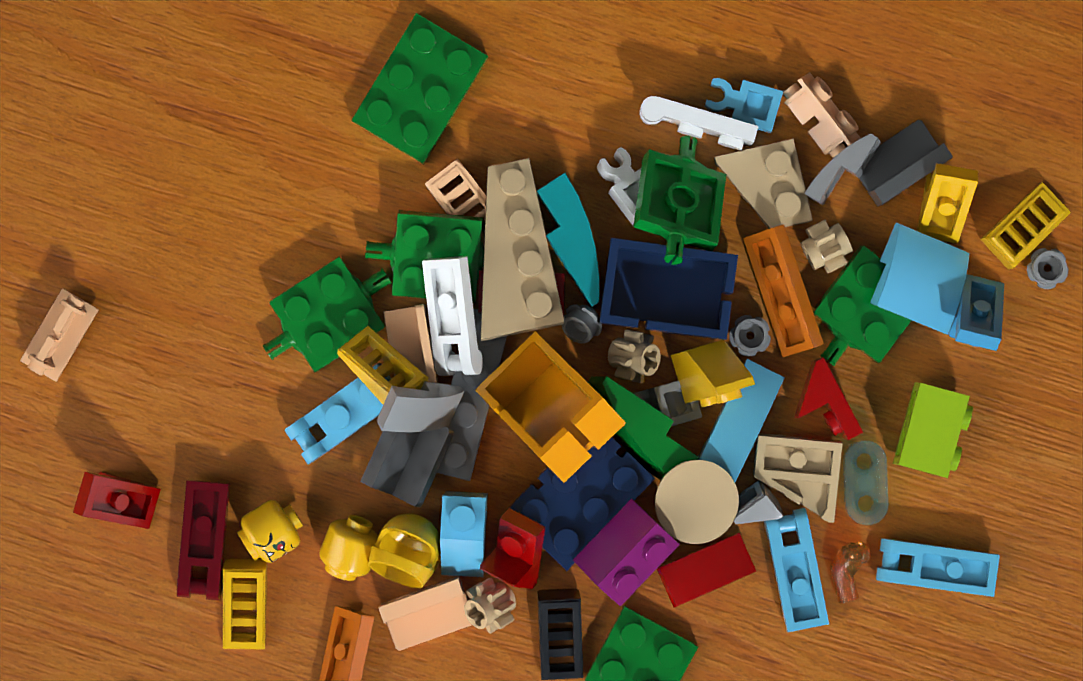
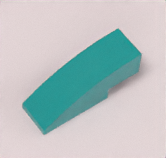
(573, 237)

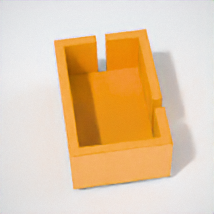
(550, 406)

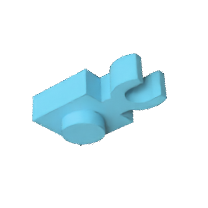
(751, 104)

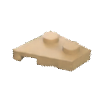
(770, 182)
(801, 470)

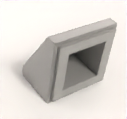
(757, 505)

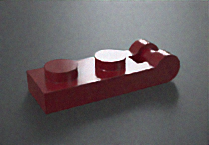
(203, 538)

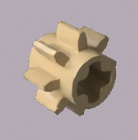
(826, 246)
(634, 356)
(490, 605)

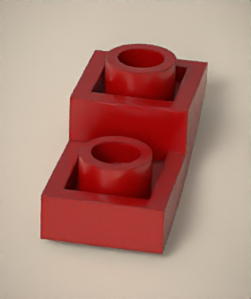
(706, 570)

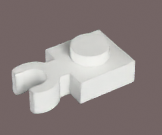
(626, 182)

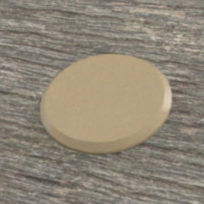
(696, 501)

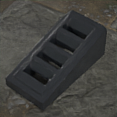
(554, 600)

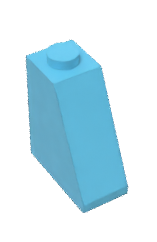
(463, 533)

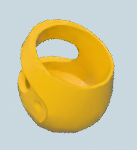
(406, 550)

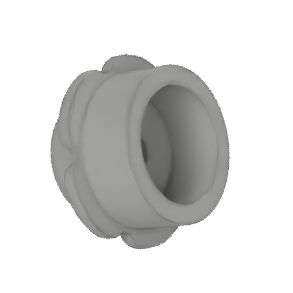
(1058, 265)
(581, 323)
(758, 343)

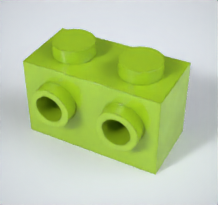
(933, 430)

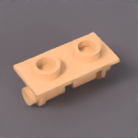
(815, 101)
(59, 335)

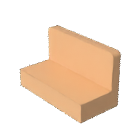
(411, 337)
(426, 613)

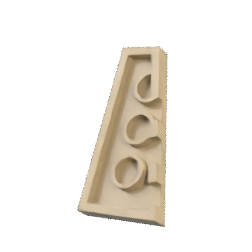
(517, 263)

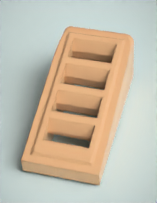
(444, 177)

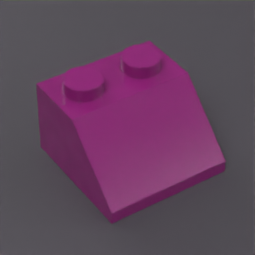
(626, 552)

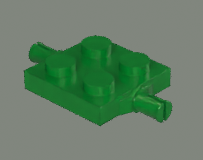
(680, 200)
(426, 237)
(325, 313)
(851, 315)

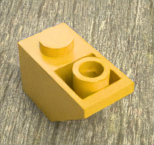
(711, 374)

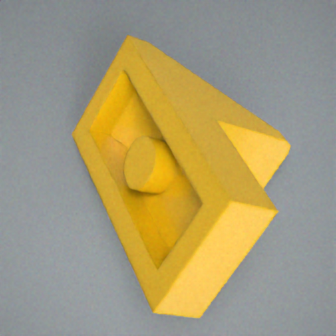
(946, 202)

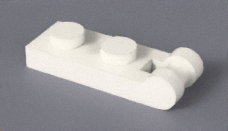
(696, 121)
(451, 316)

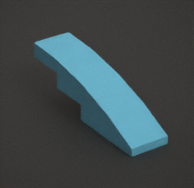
(741, 421)

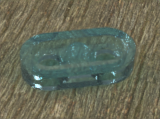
(867, 481)

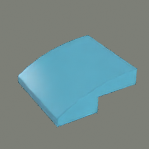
(921, 278)

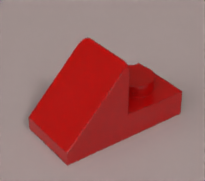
(822, 390)
(116, 500)
(517, 551)

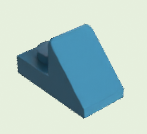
(979, 313)

